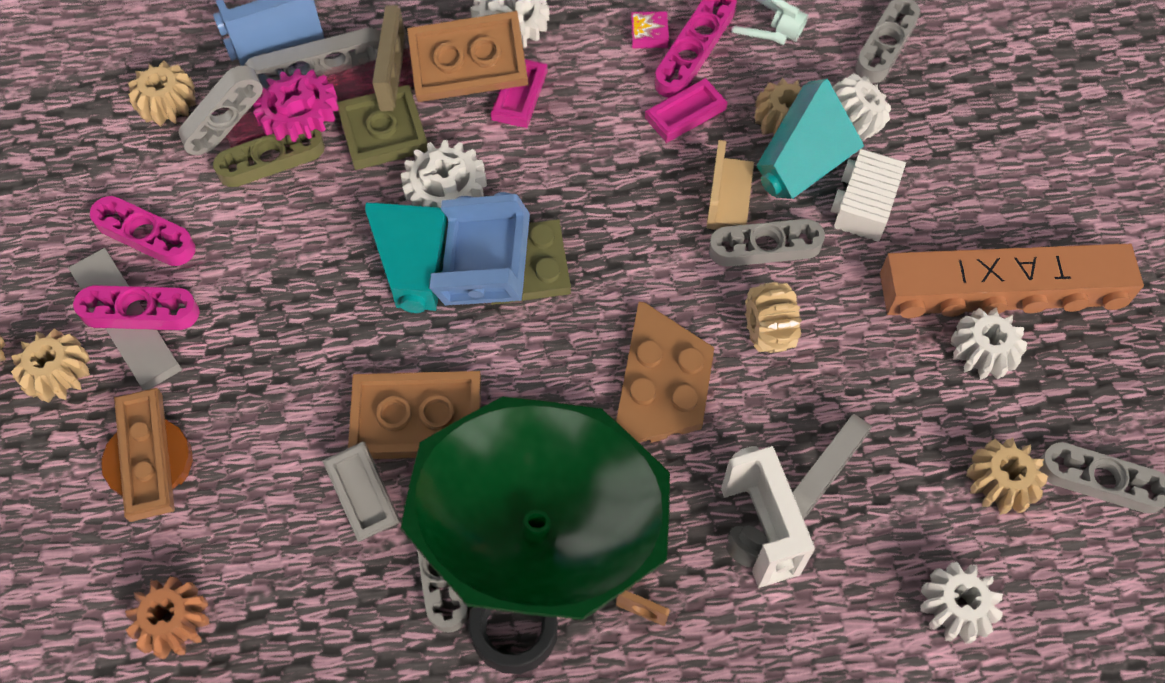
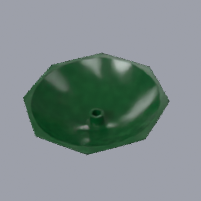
(538, 508)

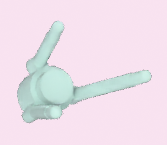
(787, 21)

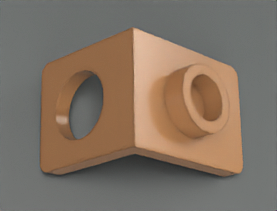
(636, 605)

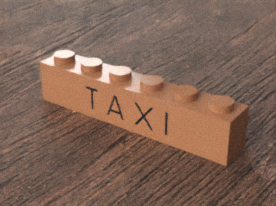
(1010, 279)

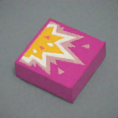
(649, 30)

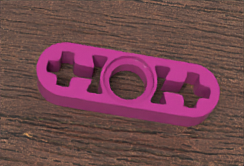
(135, 217)
(122, 296)

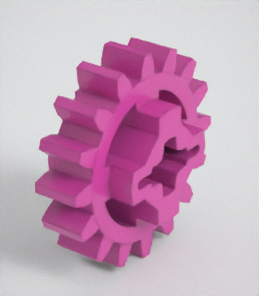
(296, 105)

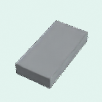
(361, 491)

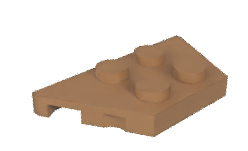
(664, 378)

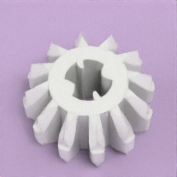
(863, 104)
(988, 343)
(970, 619)

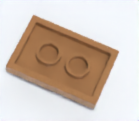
(467, 56)
(404, 408)

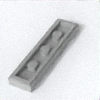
(140, 348)

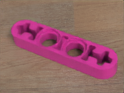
(695, 42)

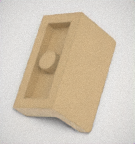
(729, 191)

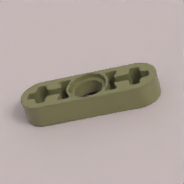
(246, 173)

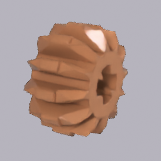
(163, 636)

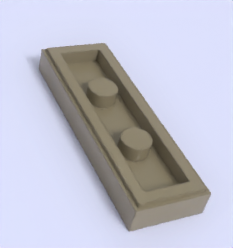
(389, 58)

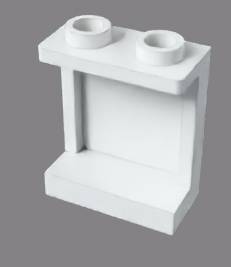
(778, 512)

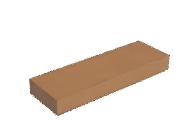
(143, 455)

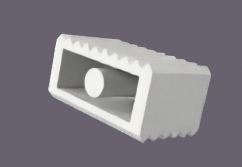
(869, 195)

